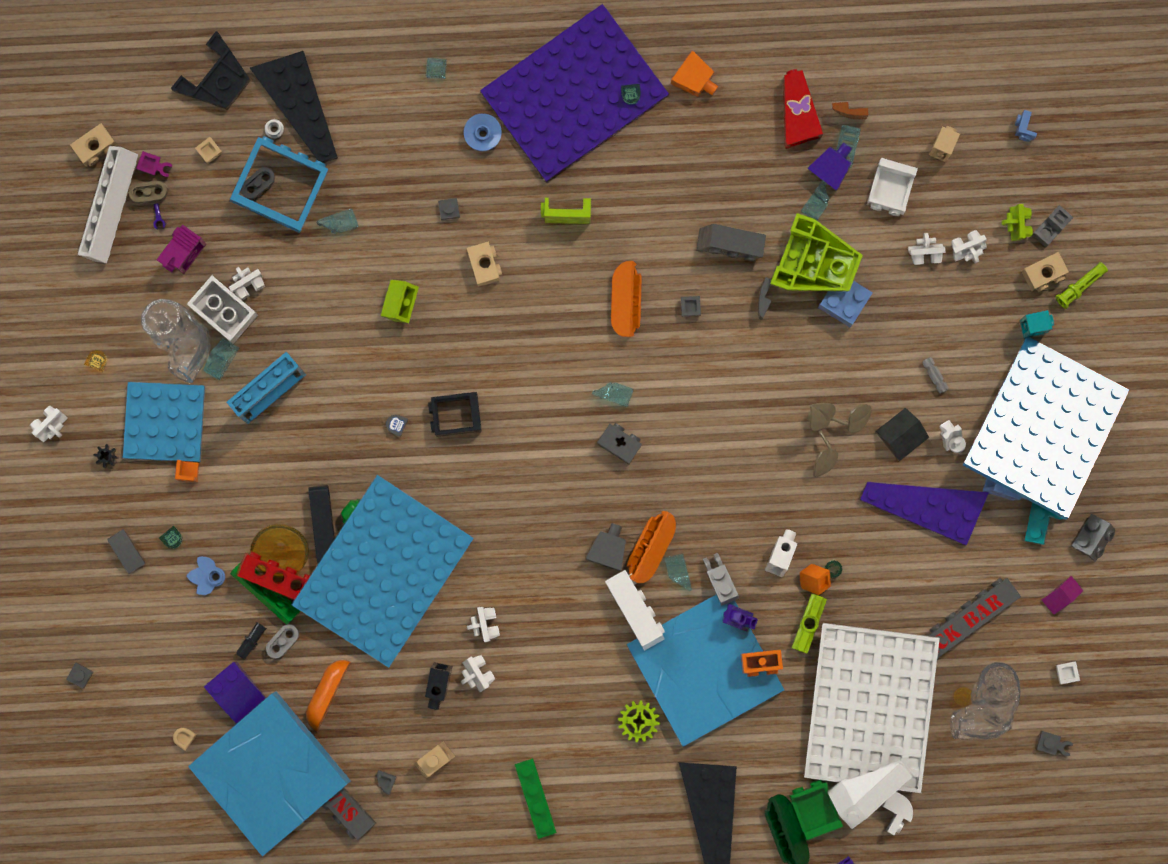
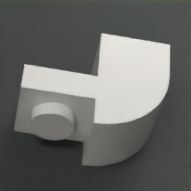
(903, 810)

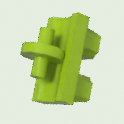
(1016, 222)

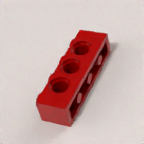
(247, 571)

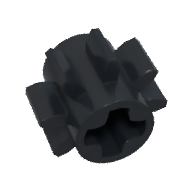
(111, 456)

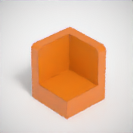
(187, 471)
(815, 579)

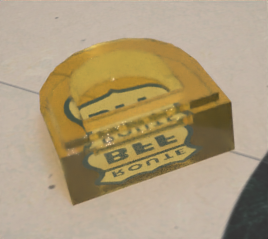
(96, 360)

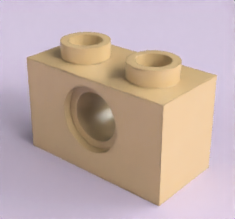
(944, 143)
(83, 145)
(1053, 264)
(484, 275)

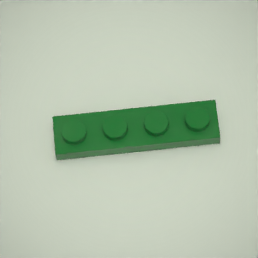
(274, 601)
(535, 798)

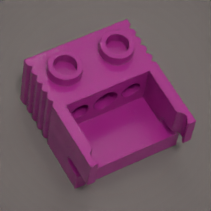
(181, 250)

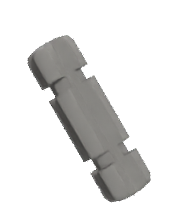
(935, 375)

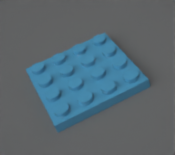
(164, 422)

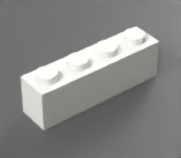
(635, 611)

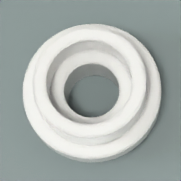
(272, 123)

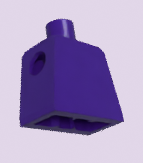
(832, 165)

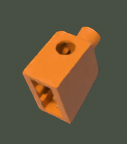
(694, 76)

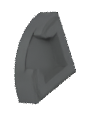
(386, 781)

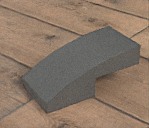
(1052, 226)
(763, 303)
(126, 551)

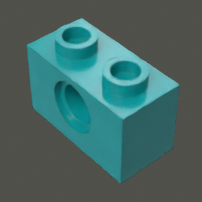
(1036, 324)

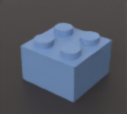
(846, 305)

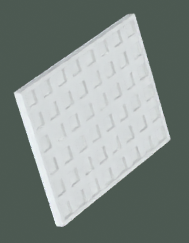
(871, 703)

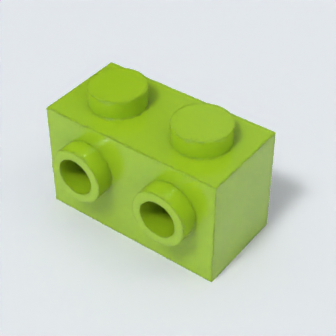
(399, 301)

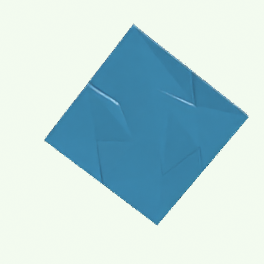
(700, 671)
(269, 773)

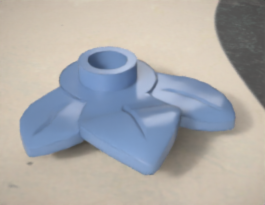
(204, 575)

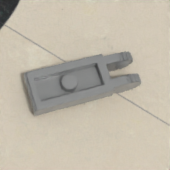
(721, 581)

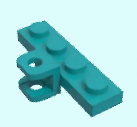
(1038, 524)

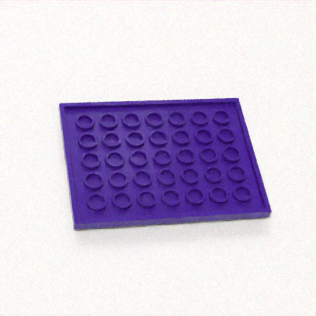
(570, 92)

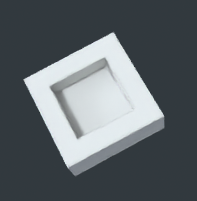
(1067, 672)

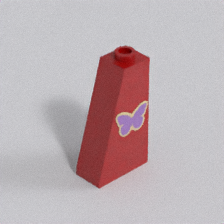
(800, 116)

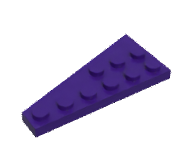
(936, 509)

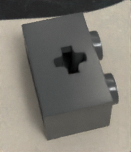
(609, 443)

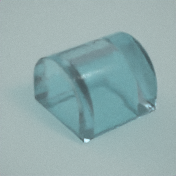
(436, 68)

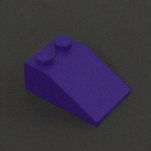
(235, 692)

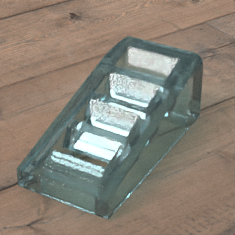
(851, 130)

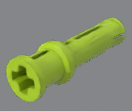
(1075, 290)

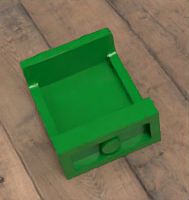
(815, 810)

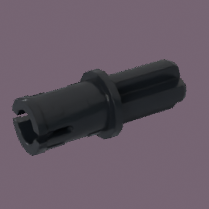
(251, 640)

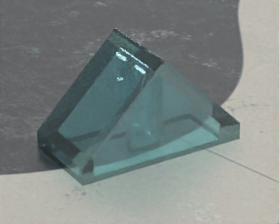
(220, 358)

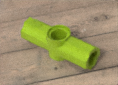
(814, 611)

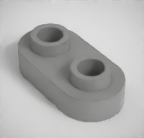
(282, 641)

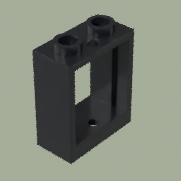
(433, 409)

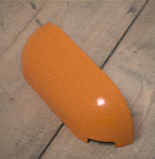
(626, 299)
(651, 547)
(325, 693)

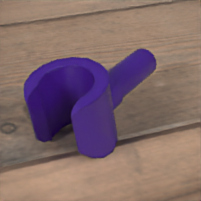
(158, 216)

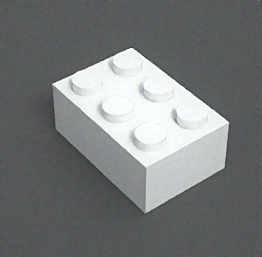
(222, 309)

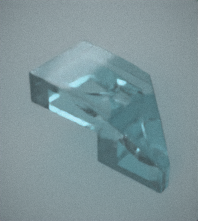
(817, 203)
(340, 221)
(615, 393)
(677, 570)

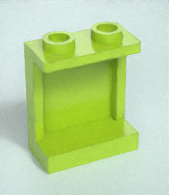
(567, 216)

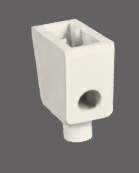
(779, 559)

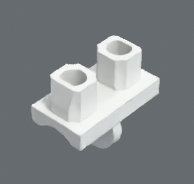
(970, 249)
(935, 250)
(253, 278)
(50, 425)
(952, 437)
(488, 632)
(473, 674)

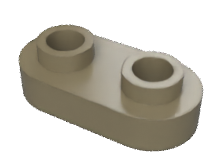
(148, 190)

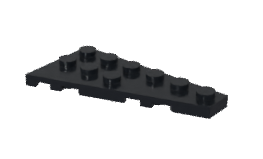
(294, 92)
(711, 803)

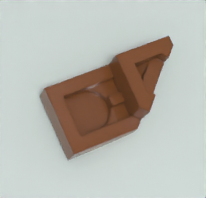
(843, 109)

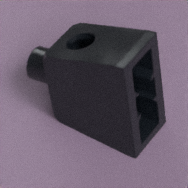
(438, 677)

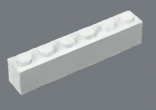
(108, 204)

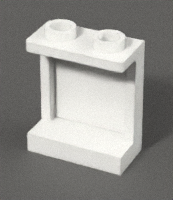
(891, 187)

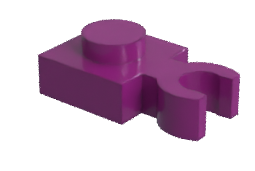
(150, 164)

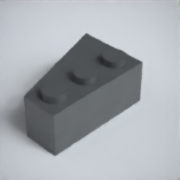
(731, 242)

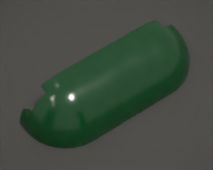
(786, 830)

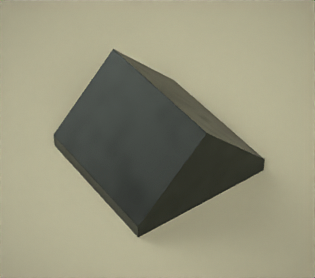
(902, 434)

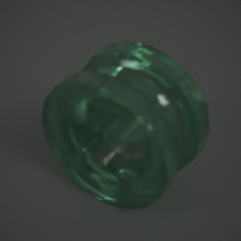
(835, 563)

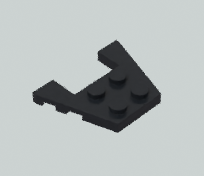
(221, 83)

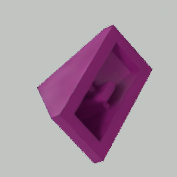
(1062, 595)

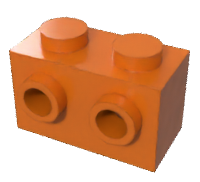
(761, 661)

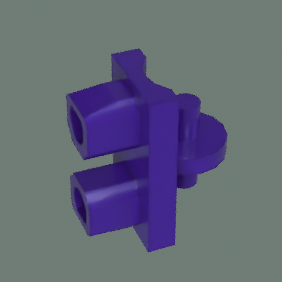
(739, 618)

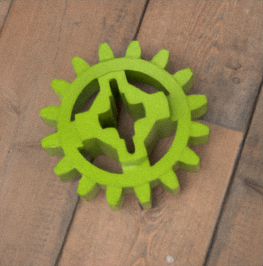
(647, 722)

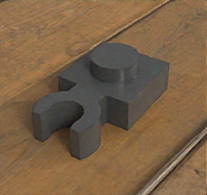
(1051, 743)

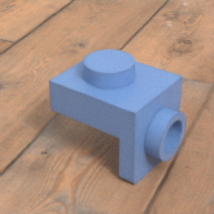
(1022, 123)

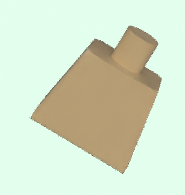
(434, 760)

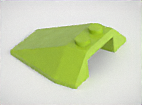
(816, 259)

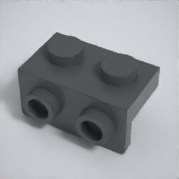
(1094, 537)

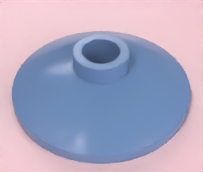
(480, 123)

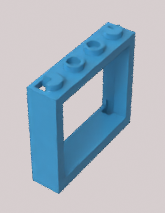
(266, 212)
(266, 388)

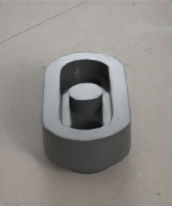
(257, 183)

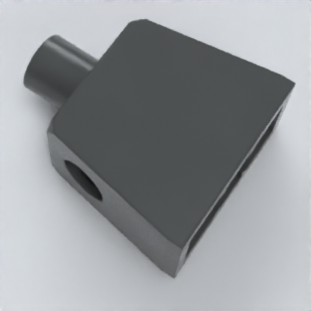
(608, 548)

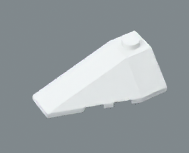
(861, 796)

